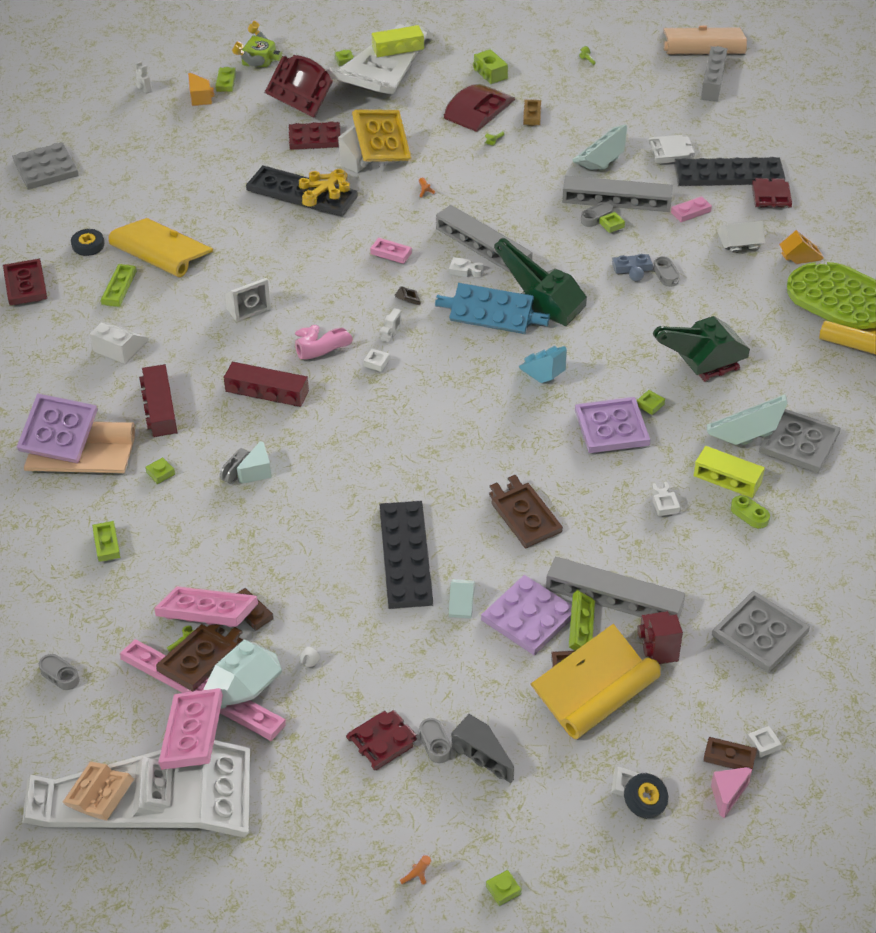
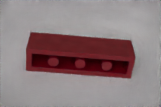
(266, 384)
(159, 401)

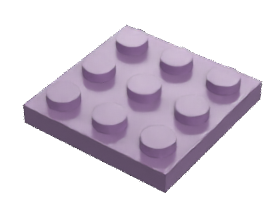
(612, 425)
(57, 428)
(528, 614)

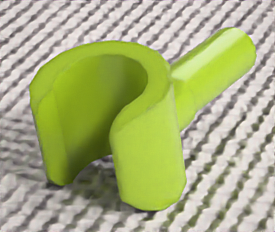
(585, 51)
(491, 139)
(187, 630)

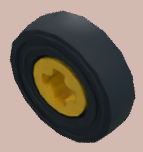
(87, 242)
(641, 806)

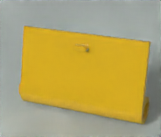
(158, 245)
(850, 337)
(590, 691)

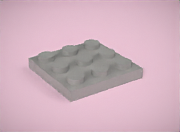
(45, 165)
(801, 441)
(760, 631)

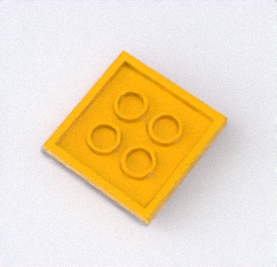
(381, 135)

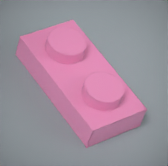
(691, 209)
(391, 250)

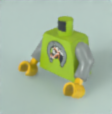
(258, 50)

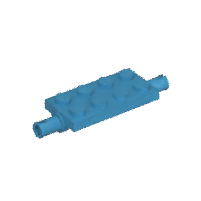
(492, 308)

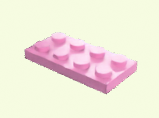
(206, 606)
(191, 729)

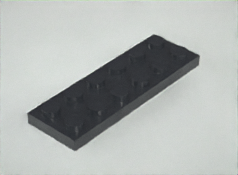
(726, 171)
(285, 187)
(405, 555)

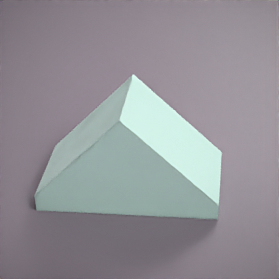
(255, 465)
(461, 598)

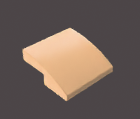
(98, 790)

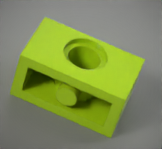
(490, 66)

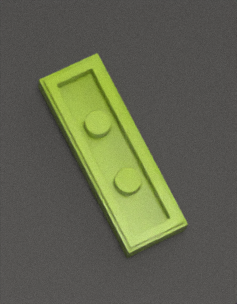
(118, 285)
(581, 620)

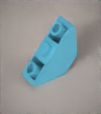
(545, 364)

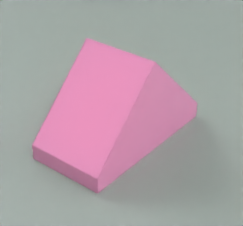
(728, 787)

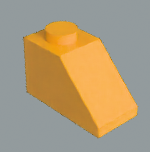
(200, 90)
(800, 249)

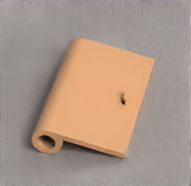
(701, 39)
(104, 451)

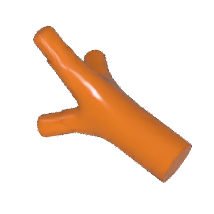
(425, 187)
(418, 870)

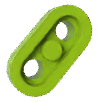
(750, 511)

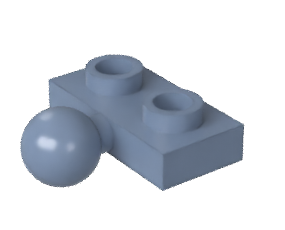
(633, 265)

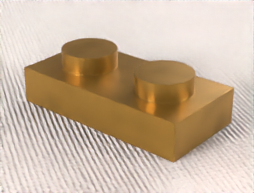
(532, 112)

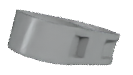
(596, 211)
(667, 275)
(229, 470)
(54, 668)
(432, 736)

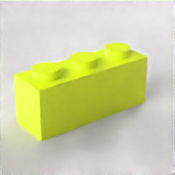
(397, 41)
(729, 471)

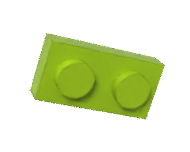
(225, 79)
(106, 541)

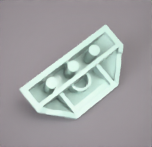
(604, 149)
(750, 423)
(244, 673)

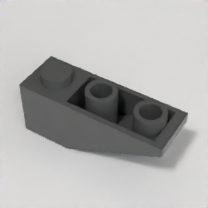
(480, 744)

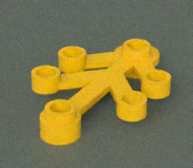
(337, 176)

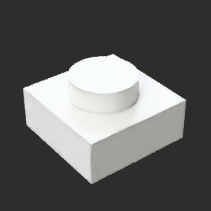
(376, 360)
(764, 741)
(620, 779)

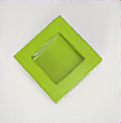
(343, 57)
(612, 222)
(650, 402)
(160, 470)
(503, 887)

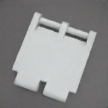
(671, 148)

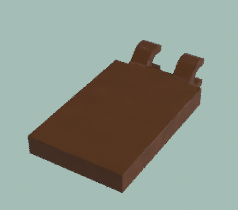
(524, 512)
(198, 654)

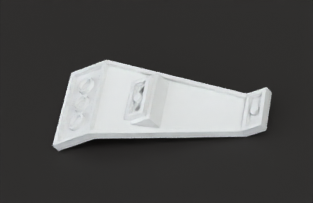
(374, 72)
(187, 797)

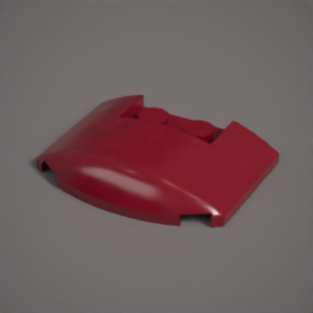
(300, 84)
(476, 106)

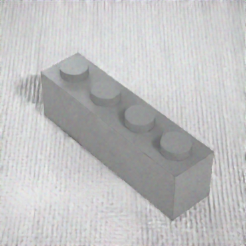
(714, 74)

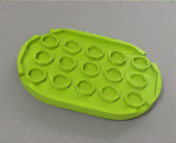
(835, 293)

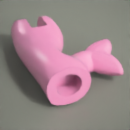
(309, 347)

